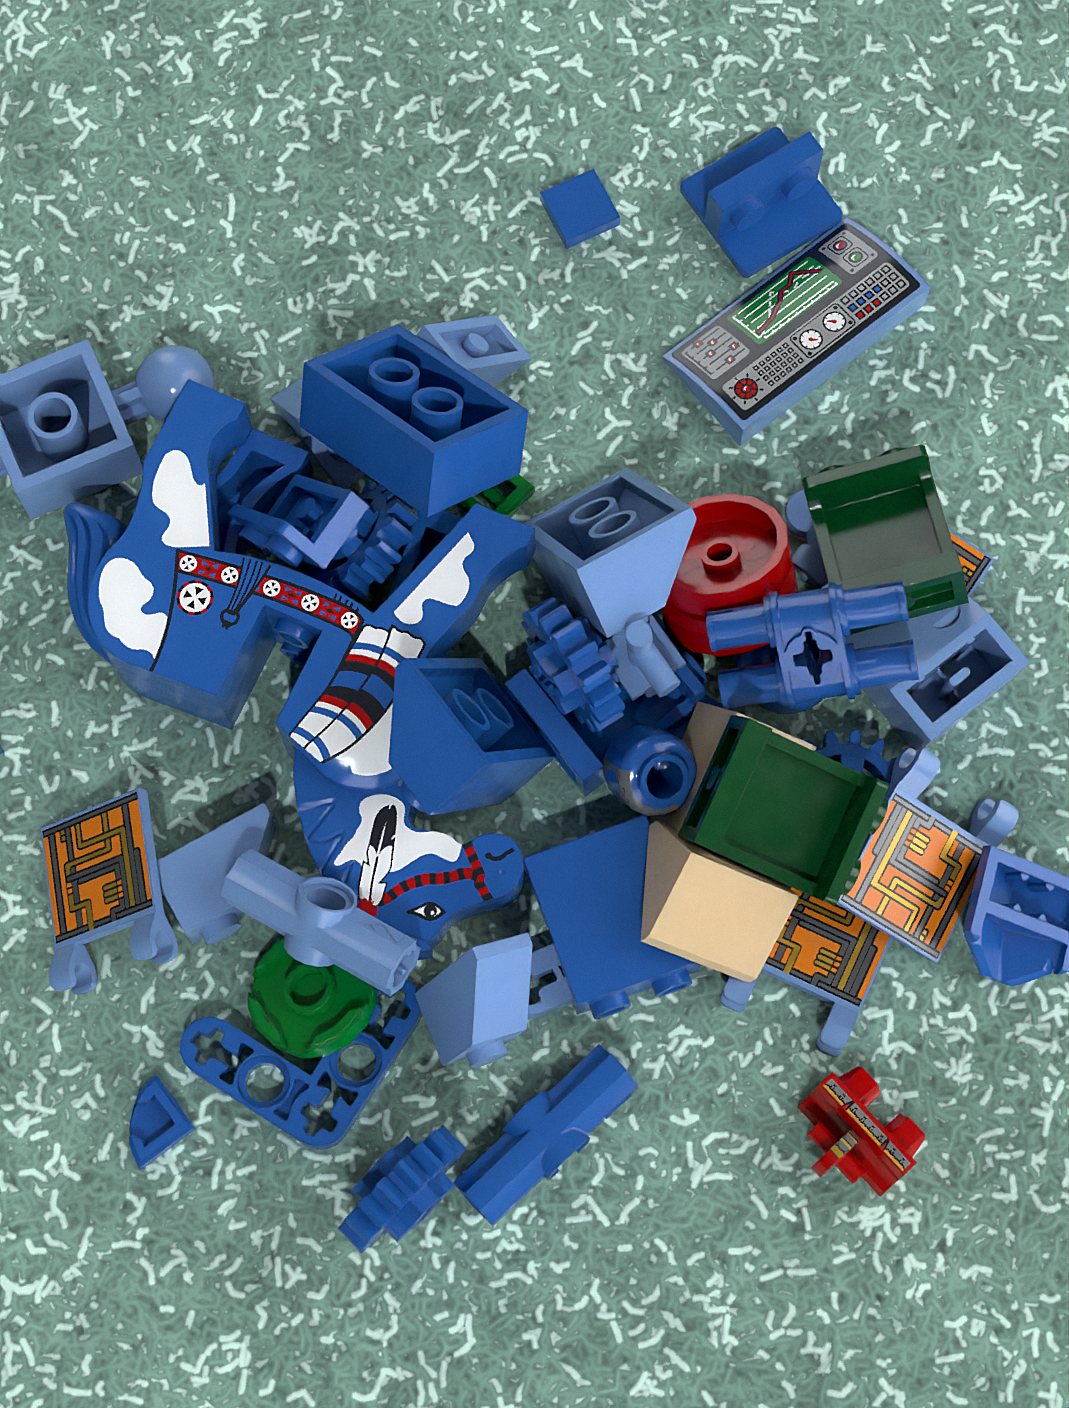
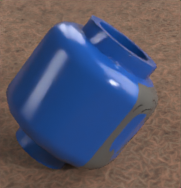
(649, 769)

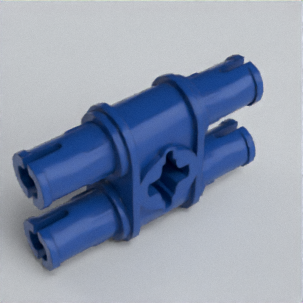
(829, 617)

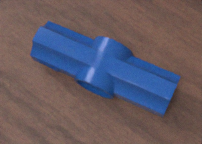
(545, 1134)

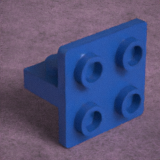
(763, 199)

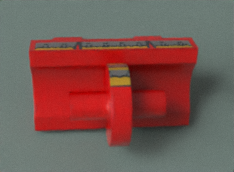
(854, 1137)

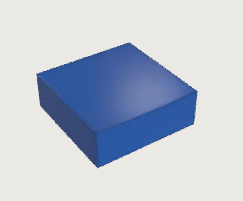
(580, 208)

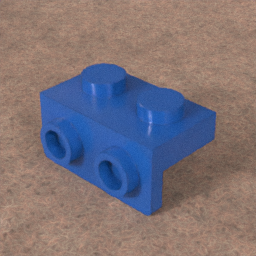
(304, 524)

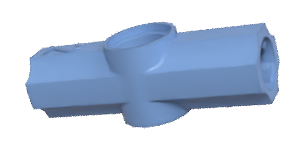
(320, 921)

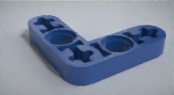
(299, 1087)

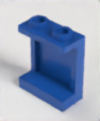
(583, 751)
(594, 917)

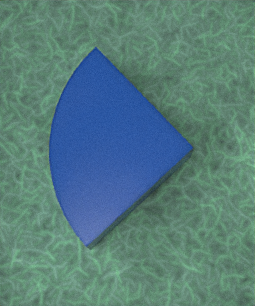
(156, 1123)

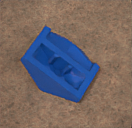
(1017, 919)

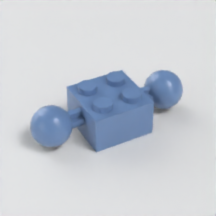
(69, 432)

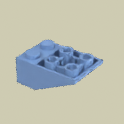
(960, 666)

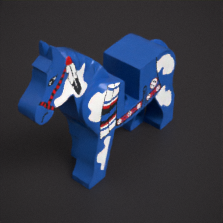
(199, 619)

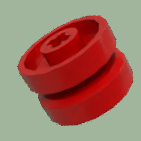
(730, 561)

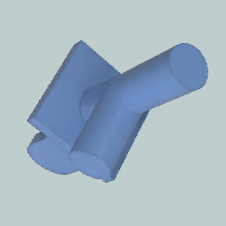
(646, 659)

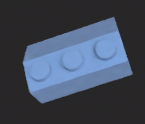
(613, 549)

